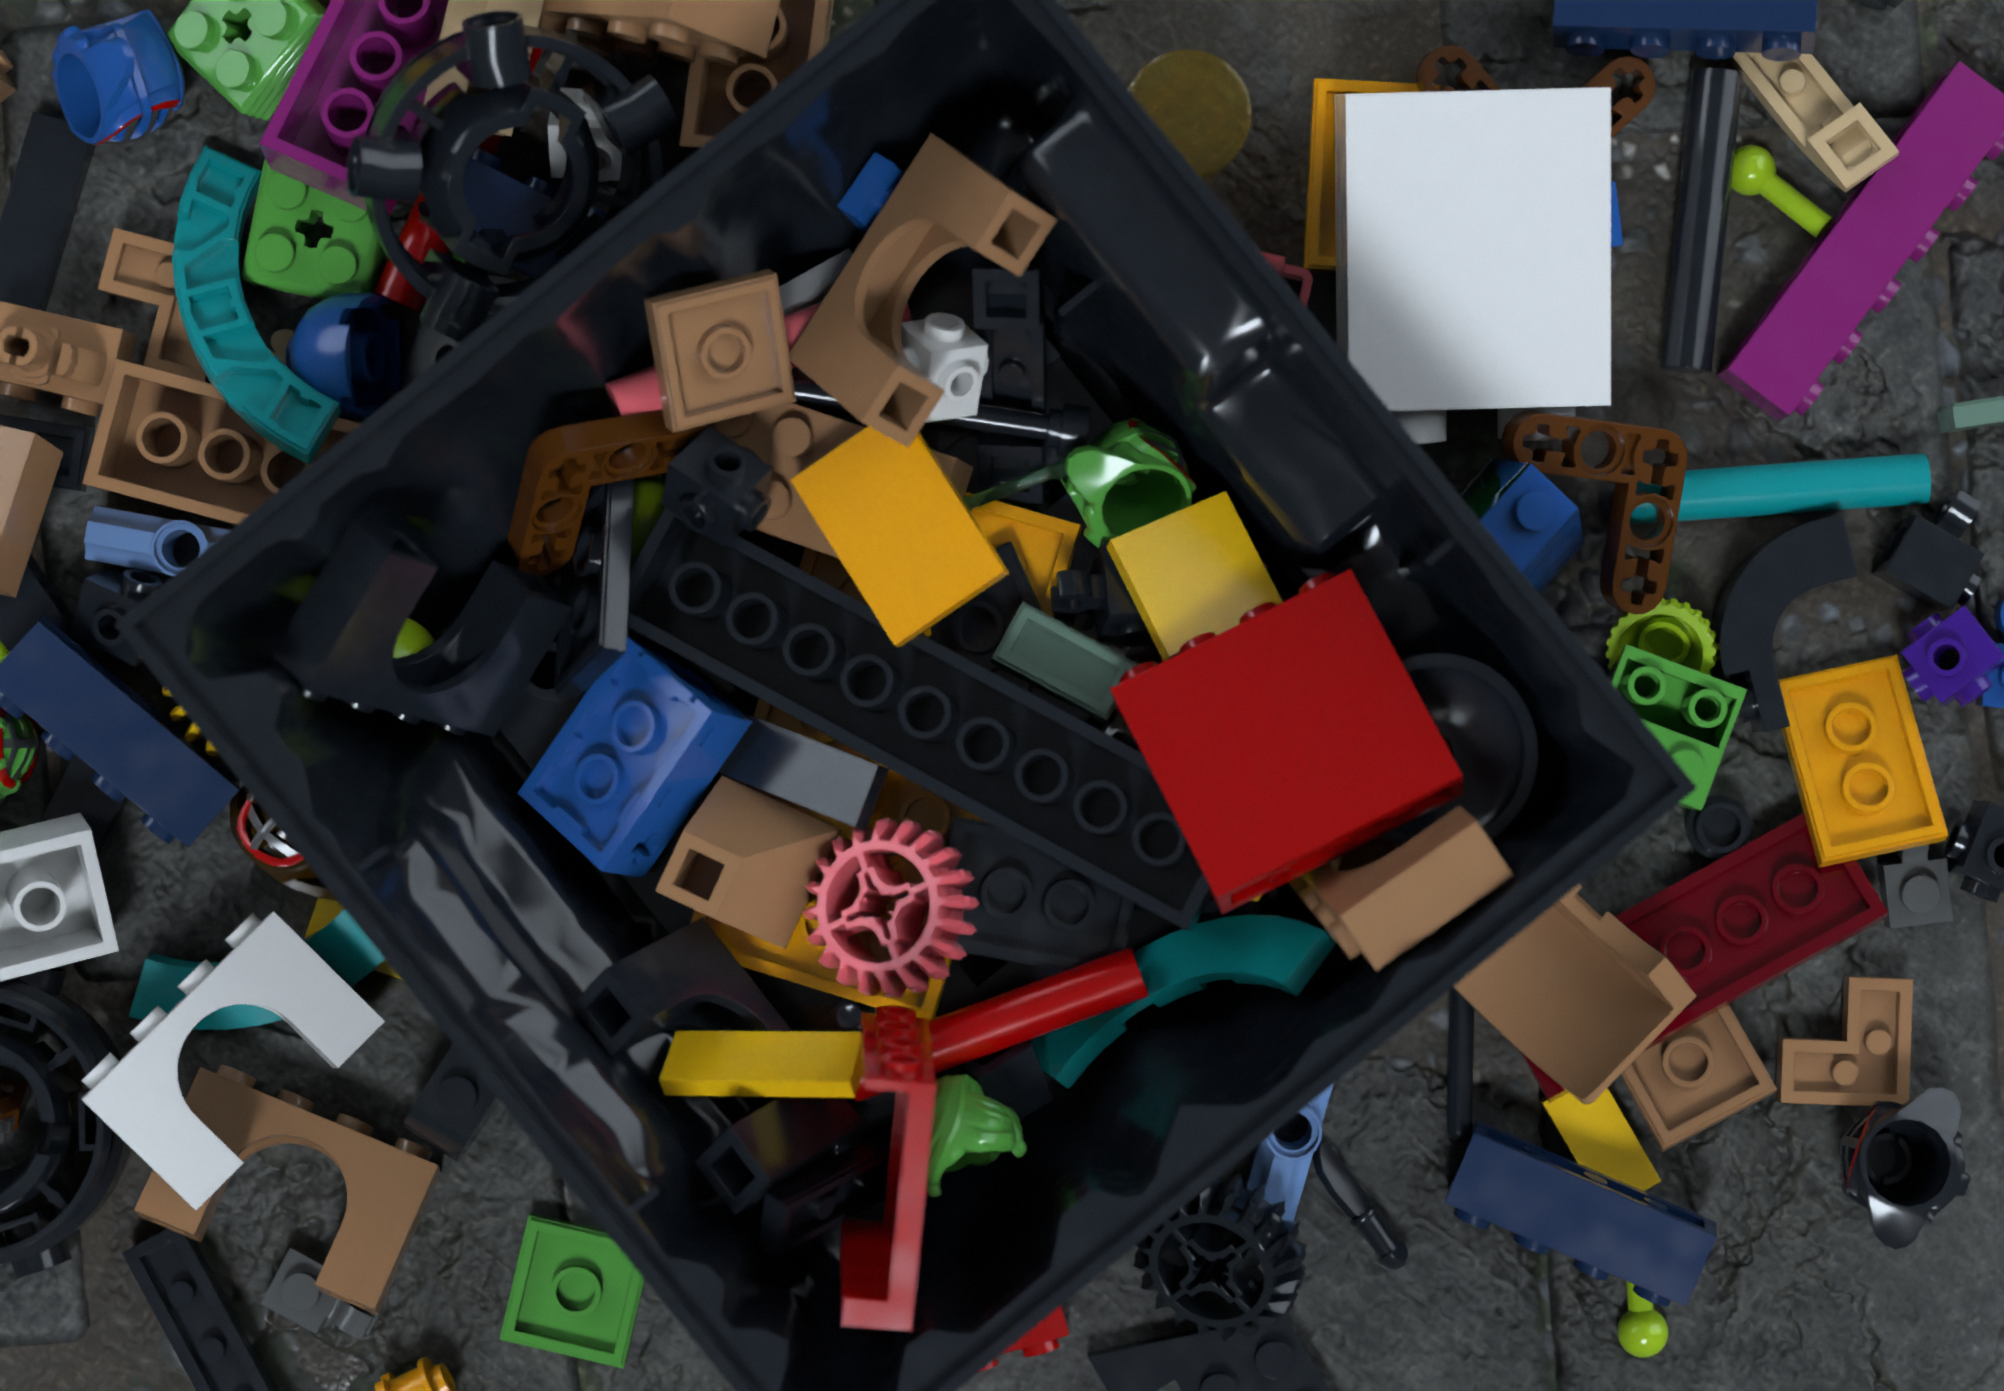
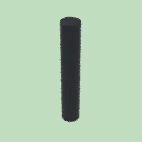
(1701, 220)

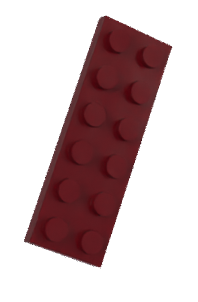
(1748, 922)

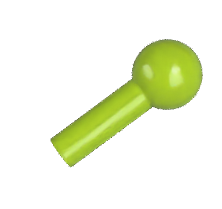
(1756, 174)
(1642, 1328)

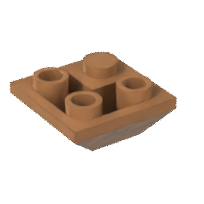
(748, 861)

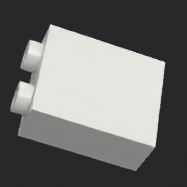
(1475, 251)

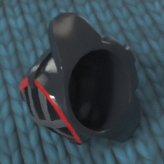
(1905, 1163)

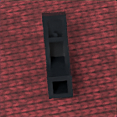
(1757, 597)

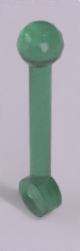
(1053, 471)

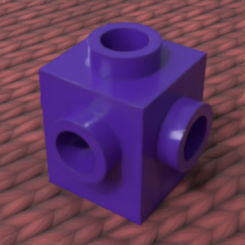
(1977, 658)

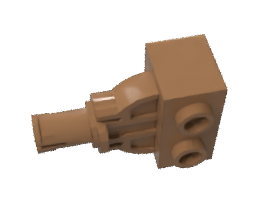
(59, 357)

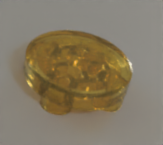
(1197, 106)

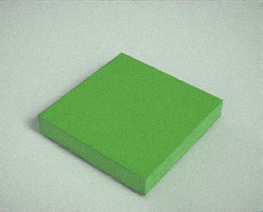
(573, 1293)

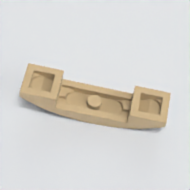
(1818, 116)

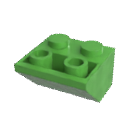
(1684, 711)

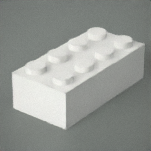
(51, 897)

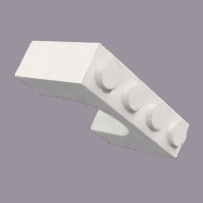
(142, 1090)

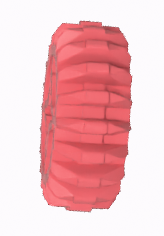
(867, 865)

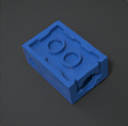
(634, 758)

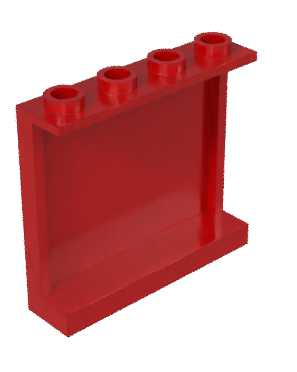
(1287, 739)
(883, 1256)

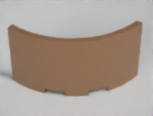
(1577, 995)

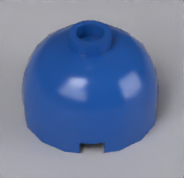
(349, 352)

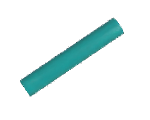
(1797, 488)

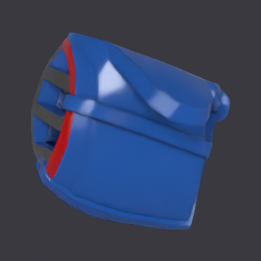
(117, 79)

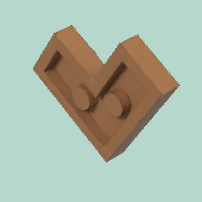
(143, 271)
(1869, 1058)

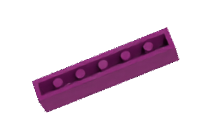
(1867, 245)

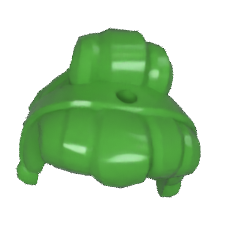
(968, 1129)

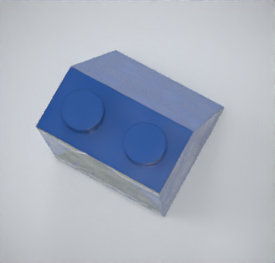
(1526, 517)

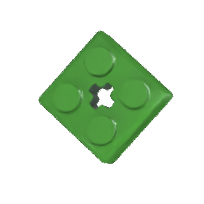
(244, 68)
(282, 255)

